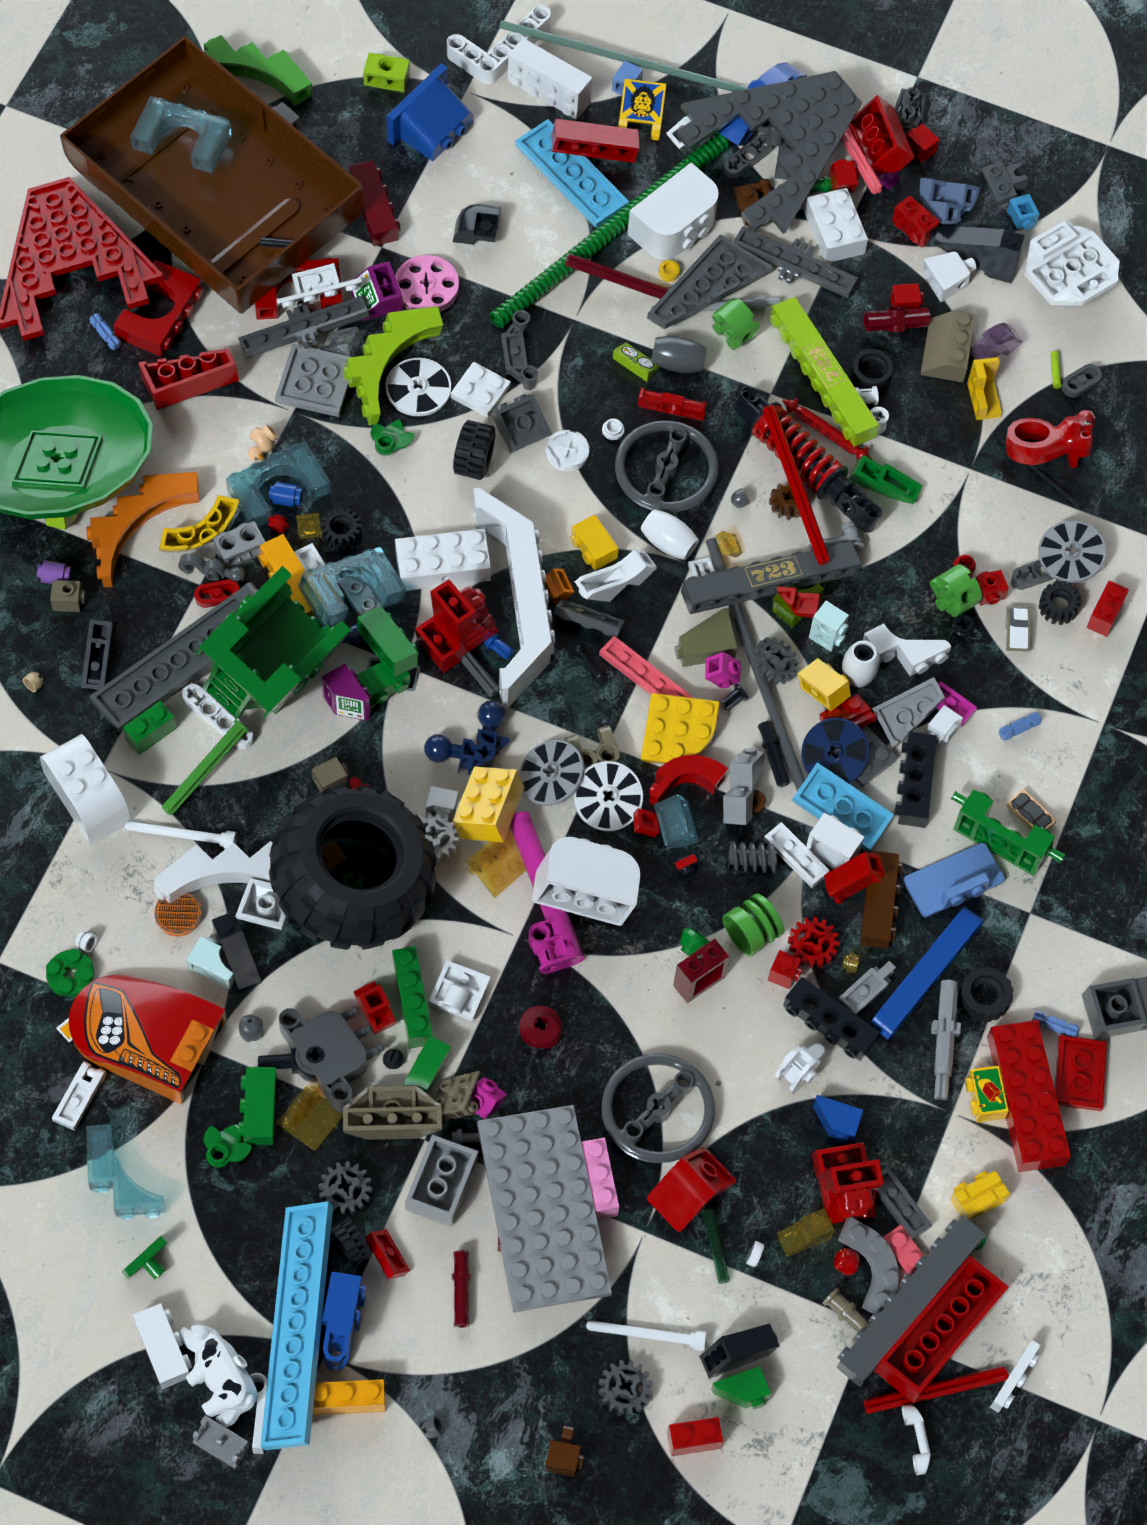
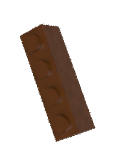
(879, 904)

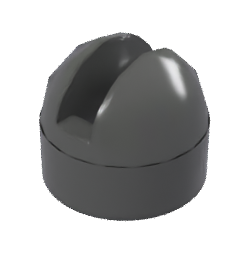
(739, 498)
(433, 1427)

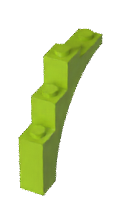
(400, 331)

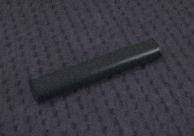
(277, 243)

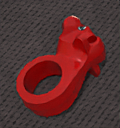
(1070, 437)

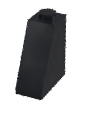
(739, 1350)

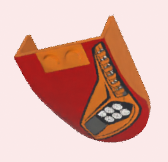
(143, 1031)

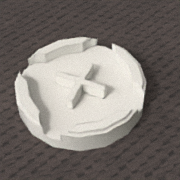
(567, 450)

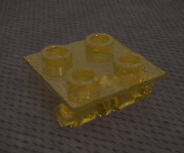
(496, 866)
(310, 1118)

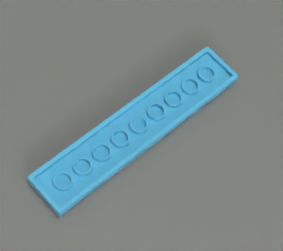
(297, 1326)

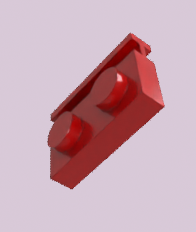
(852, 709)

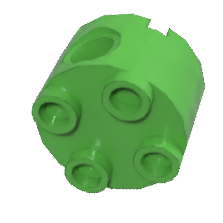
(735, 323)
(956, 591)

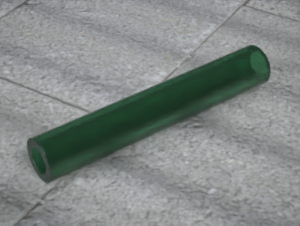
(716, 1246)

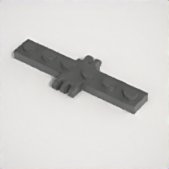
(796, 262)
(303, 326)

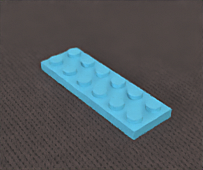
(572, 176)

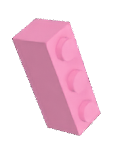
(600, 1178)

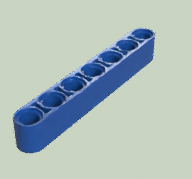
(926, 973)

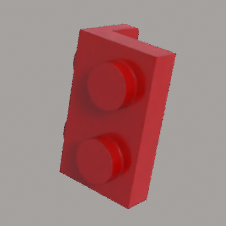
(914, 220)

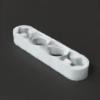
(215, 718)

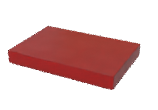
(1080, 1072)

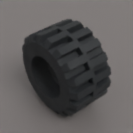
(474, 449)

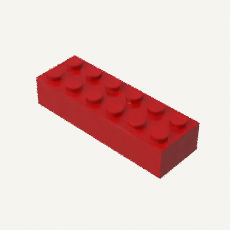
(1030, 1095)
(941, 1329)

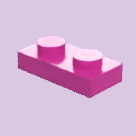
(956, 703)

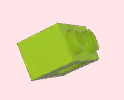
(386, 72)

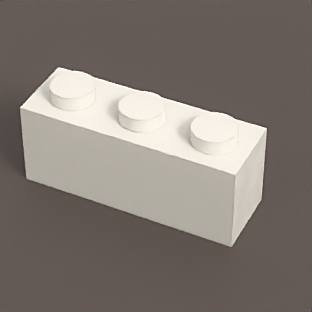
(162, 1345)

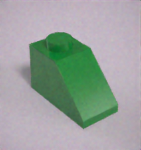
(744, 1389)

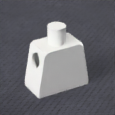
(947, 273)

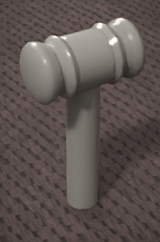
(850, 533)

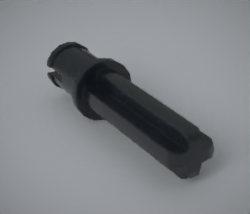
(773, 752)

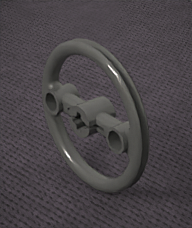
(677, 430)
(667, 1098)

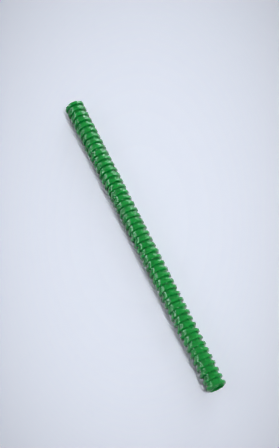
(599, 238)

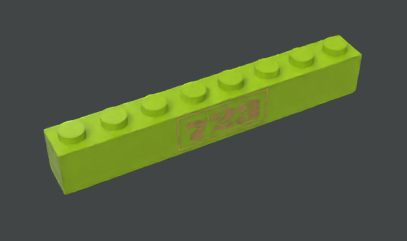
(824, 372)

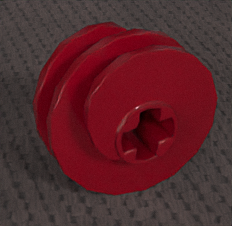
(546, 1018)

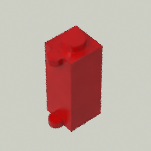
(854, 876)

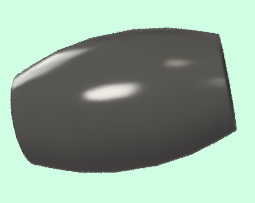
(679, 354)

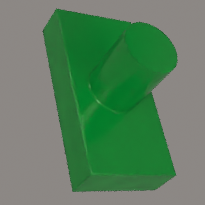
(147, 1261)

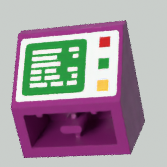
(379, 290)
(345, 694)

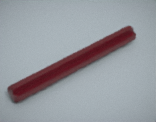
(615, 276)

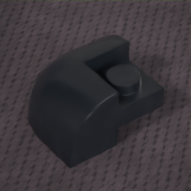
(477, 223)

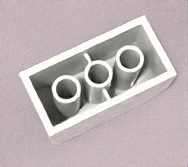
(675, 214)
(85, 788)
(588, 880)

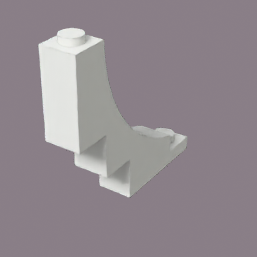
(198, 870)

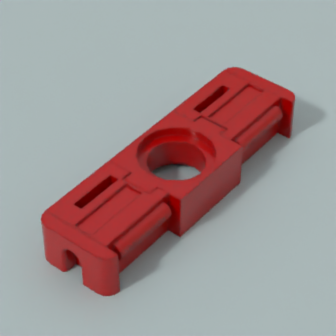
(672, 404)

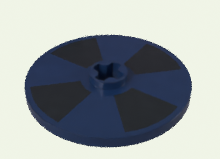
(841, 735)

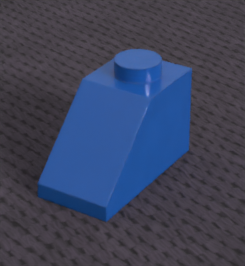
(838, 1119)

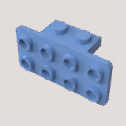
(953, 880)

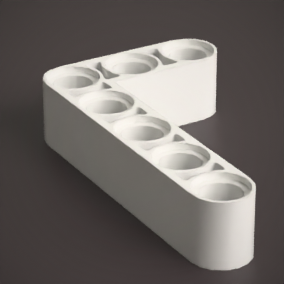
(492, 65)

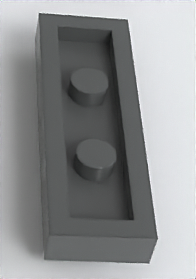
(589, 617)
(902, 1205)

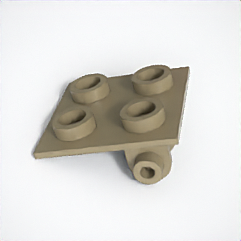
(455, 1096)

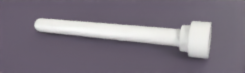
(223, 839)
(695, 1340)

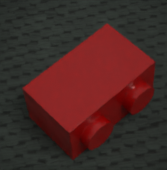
(1107, 608)
(695, 1436)

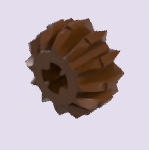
(783, 502)

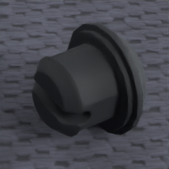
(393, 1059)

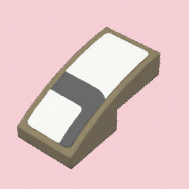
(1018, 629)

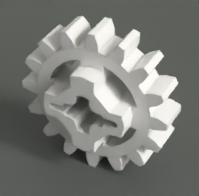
(444, 833)

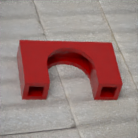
(267, 306)
(158, 334)

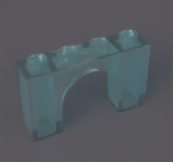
(163, 115)
(294, 462)
(368, 567)

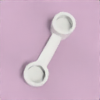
(910, 1417)

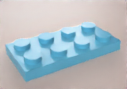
(830, 794)

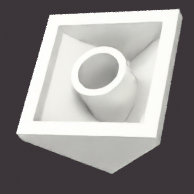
(261, 905)

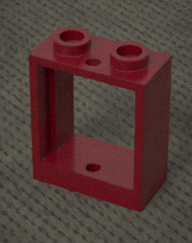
(697, 975)

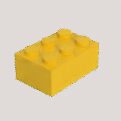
(488, 804)

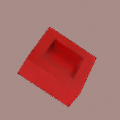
(646, 823)

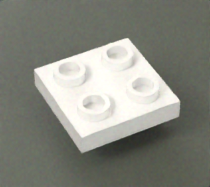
(459, 990)

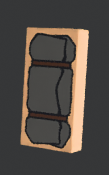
(1030, 811)

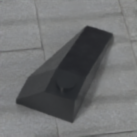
(992, 249)

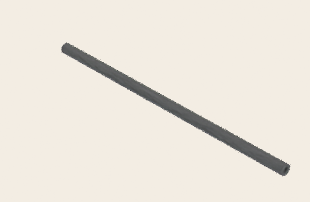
(763, 684)

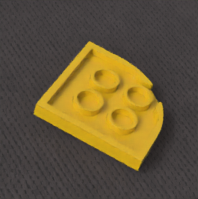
(678, 727)

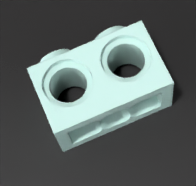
(829, 626)

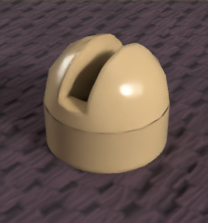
(32, 681)

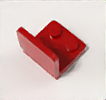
(689, 1187)

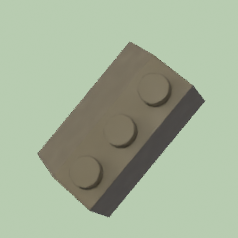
(948, 346)

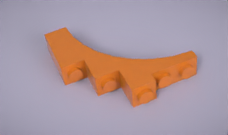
(156, 495)

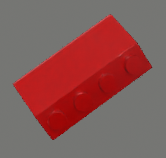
(881, 137)

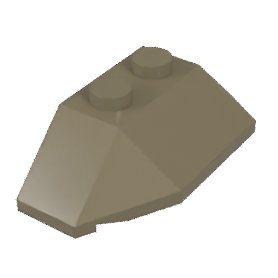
(392, 1113)

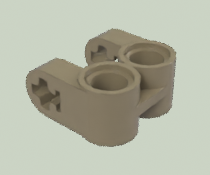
(607, 748)

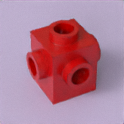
(992, 587)

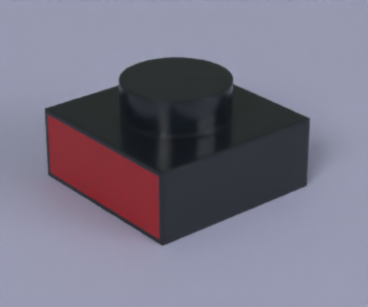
(685, 867)

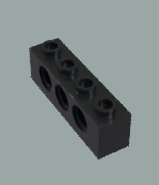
(922, 746)
(845, 1020)

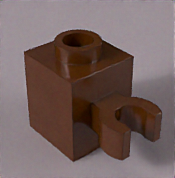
(563, 1456)

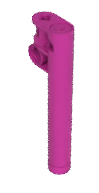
(560, 946)

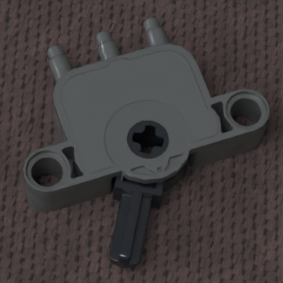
(332, 1043)

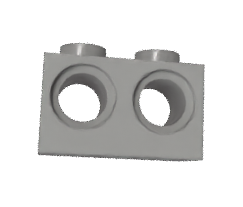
(242, 549)

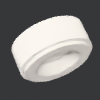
(755, 1254)

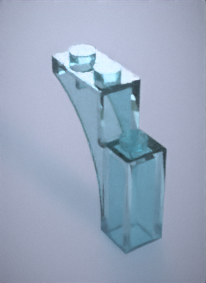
(107, 1174)

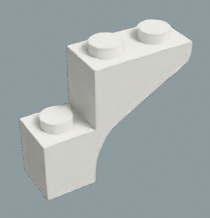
(608, 582)
(913, 654)

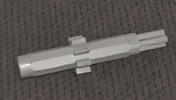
(946, 1031)

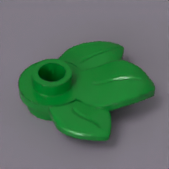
(392, 436)
(227, 1143)

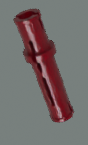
(461, 1288)

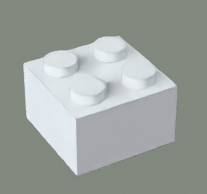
(834, 842)

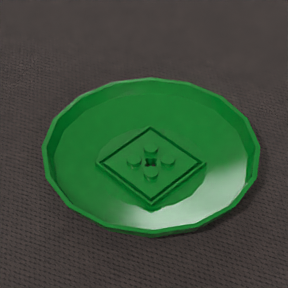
(85, 424)

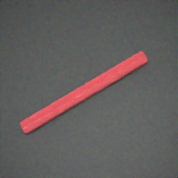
(861, 162)

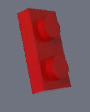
(387, 1254)

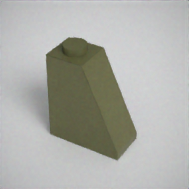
(706, 640)

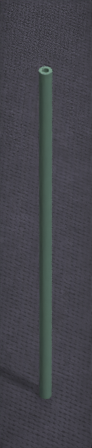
(621, 57)

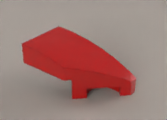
(800, 603)

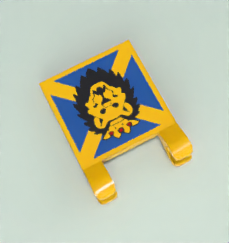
(643, 104)

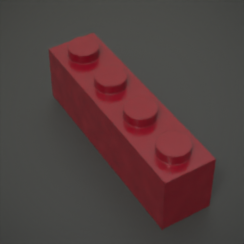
(377, 210)

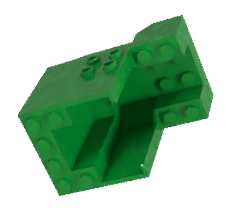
(267, 650)

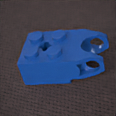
(342, 1317)

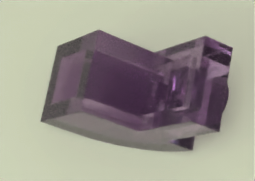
(996, 340)

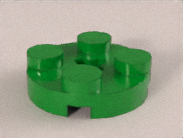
(72, 960)

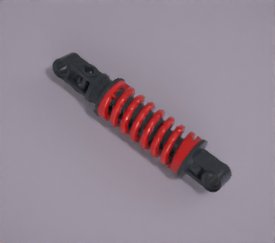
(814, 469)

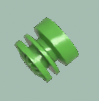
(753, 924)

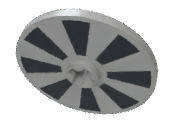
(1088, 555)
(560, 785)

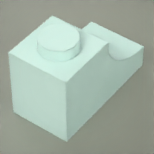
(206, 961)

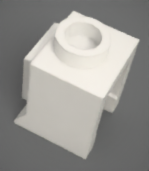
(944, 725)
(442, 801)

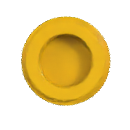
(669, 270)

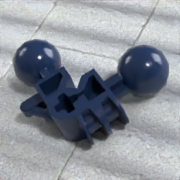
(491, 716)

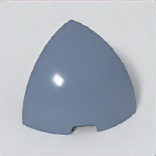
(946, 199)

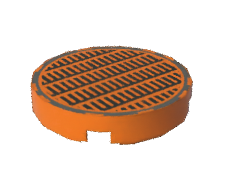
(179, 916)

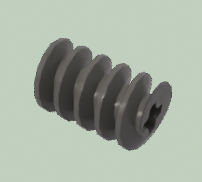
(752, 856)

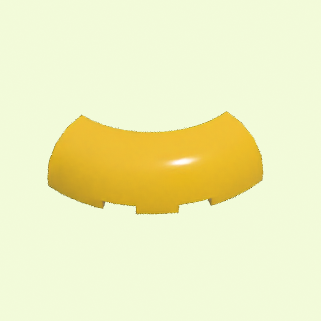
(202, 533)

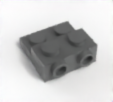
(521, 422)

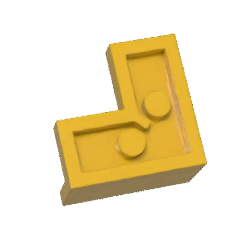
(983, 388)

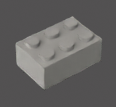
(441, 1180)

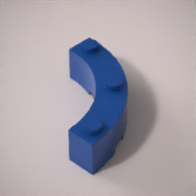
(737, 130)

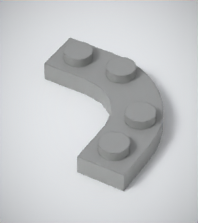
(880, 1258)

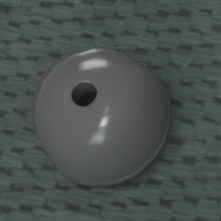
(251, 1028)

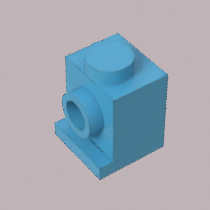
(1023, 212)

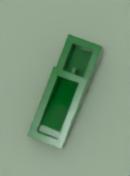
(885, 480)
(428, 1064)

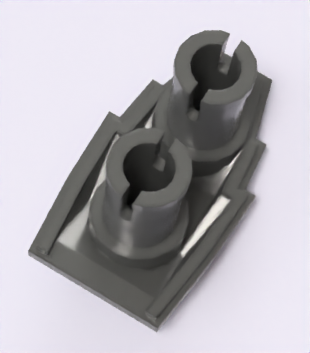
(910, 108)

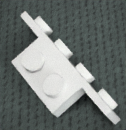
(317, 282)

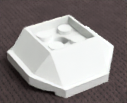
(1067, 249)

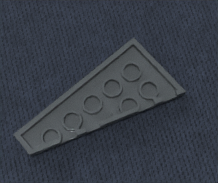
(714, 275)

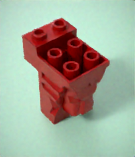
(457, 624)
(847, 1182)

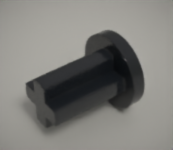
(734, 697)

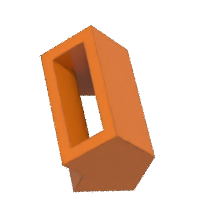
(558, 585)

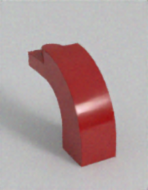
(687, 769)

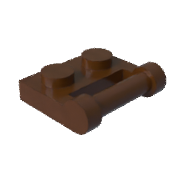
(747, 195)

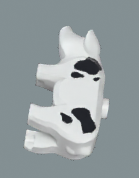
(221, 1371)

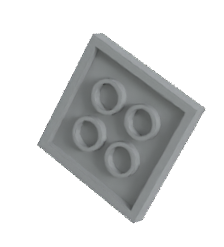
(313, 381)

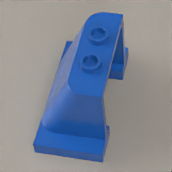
(429, 116)

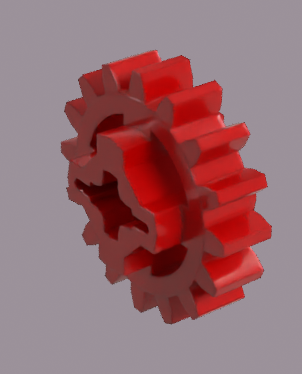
(819, 935)

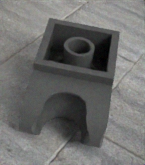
(1125, 996)

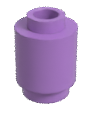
(53, 571)

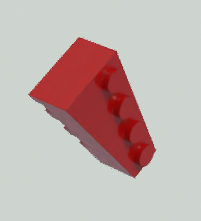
(187, 377)

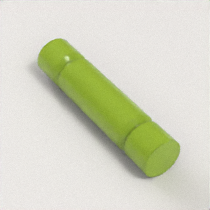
(1055, 366)

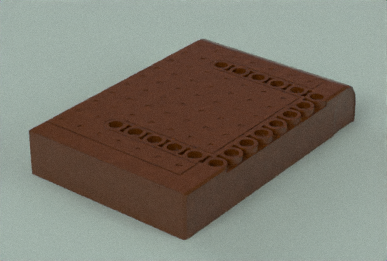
(263, 185)

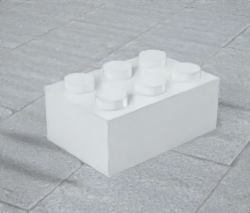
(835, 225)

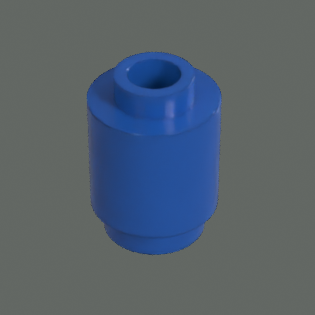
(286, 494)

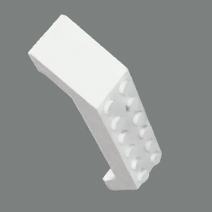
(528, 592)

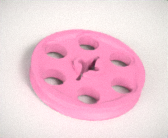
(435, 282)

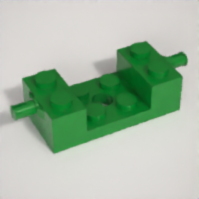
(1008, 844)

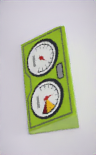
(635, 361)

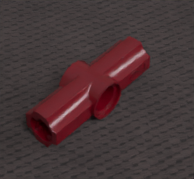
(896, 319)

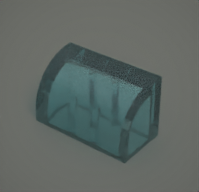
(676, 822)

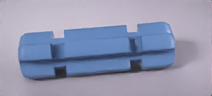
(105, 331)
(1019, 726)
(1055, 1024)

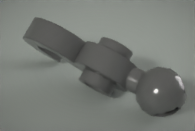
(212, 569)

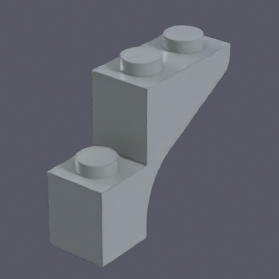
(743, 779)

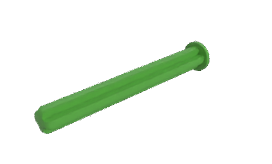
(204, 767)

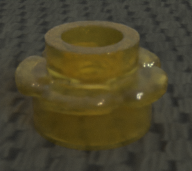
(851, 962)

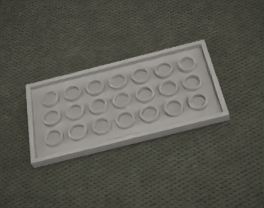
(543, 1208)

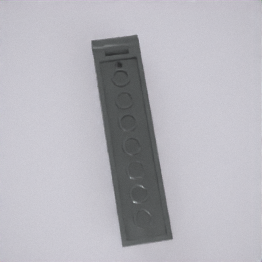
(165, 668)

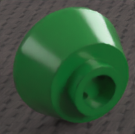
(692, 941)

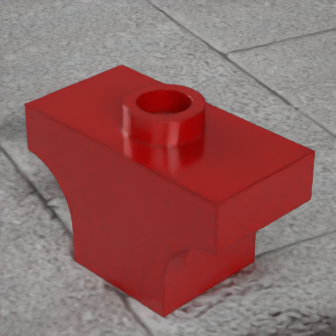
(375, 1007)

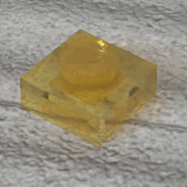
(308, 526)
(728, 544)

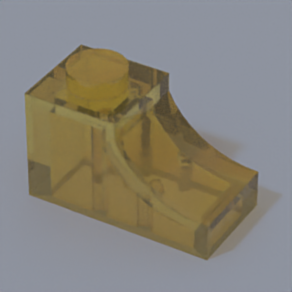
(806, 1233)

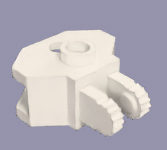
(800, 1066)

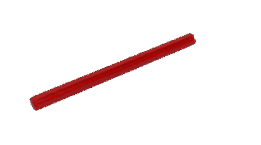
(796, 485)

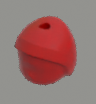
(847, 1261)

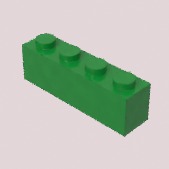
(411, 996)

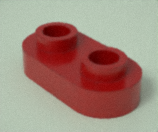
(215, 591)

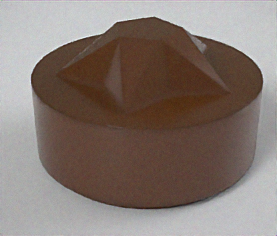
(759, 802)

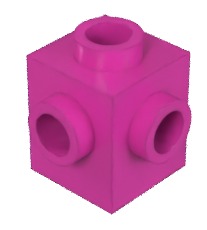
(722, 670)
(487, 1097)

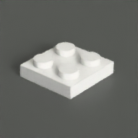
(480, 389)

